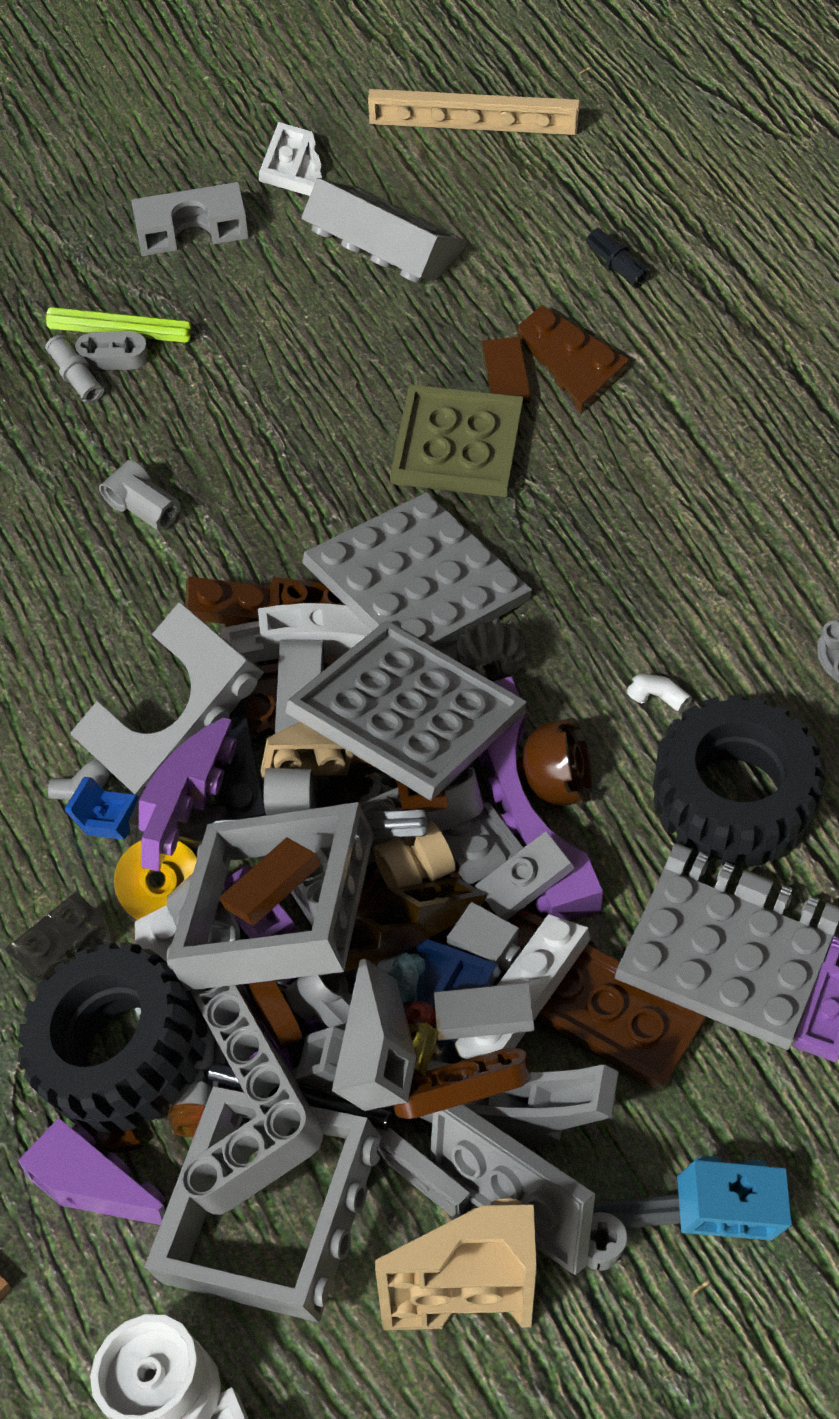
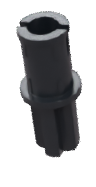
(618, 258)

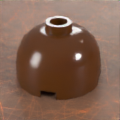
(556, 763)

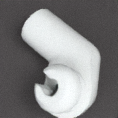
(660, 686)

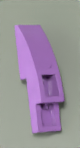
(182, 784)

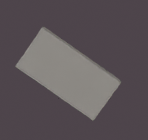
(483, 1011)

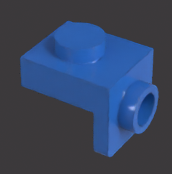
(101, 811)

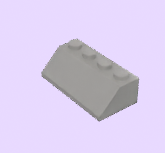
(381, 230)

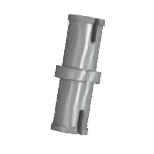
(74, 369)

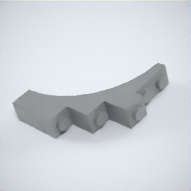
(527, 1114)

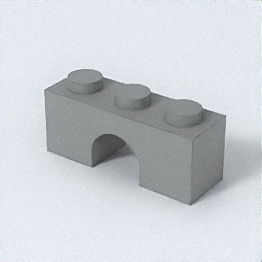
(165, 215)

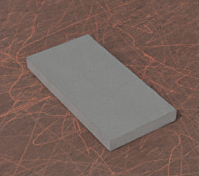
(500, 1167)

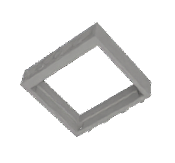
(284, 955)
(331, 1238)

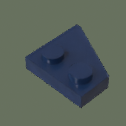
(451, 970)

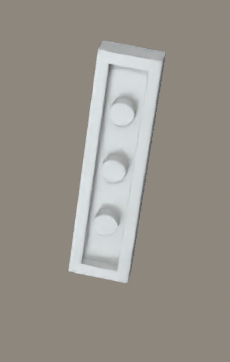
(543, 966)

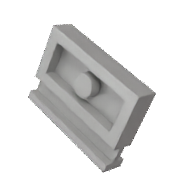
(481, 844)

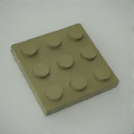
(457, 440)

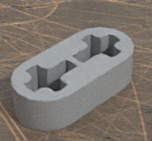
(113, 350)

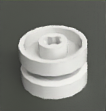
(154, 1372)

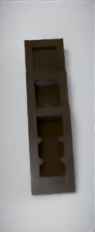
(409, 919)

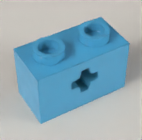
(733, 1199)

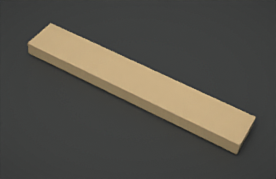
(473, 111)

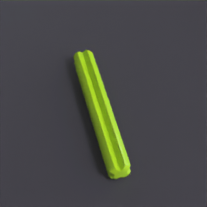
(95, 321)

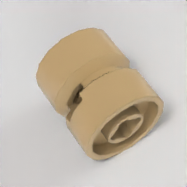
(414, 858)

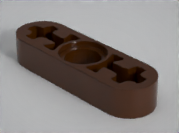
(465, 1082)

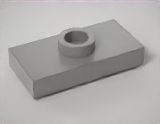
(525, 876)

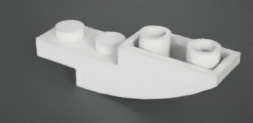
(305, 621)

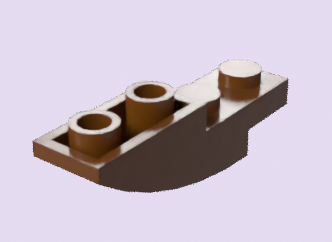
(239, 602)

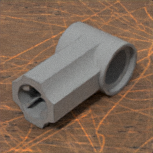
(133, 490)
(321, 998)

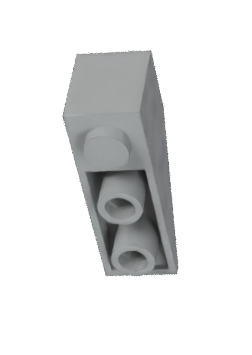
(376, 1045)

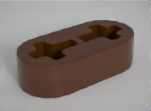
(274, 1012)

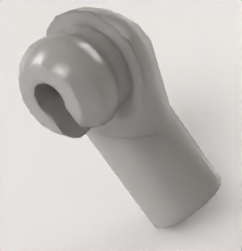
(64, 788)

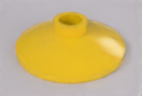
(133, 885)

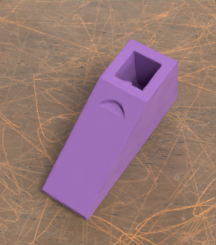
(84, 1179)

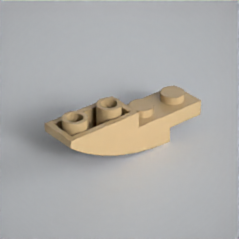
(306, 749)

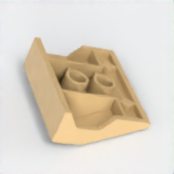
(462, 1267)

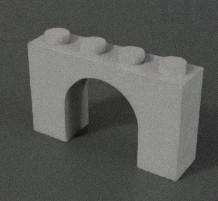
(218, 683)

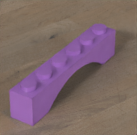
(577, 892)

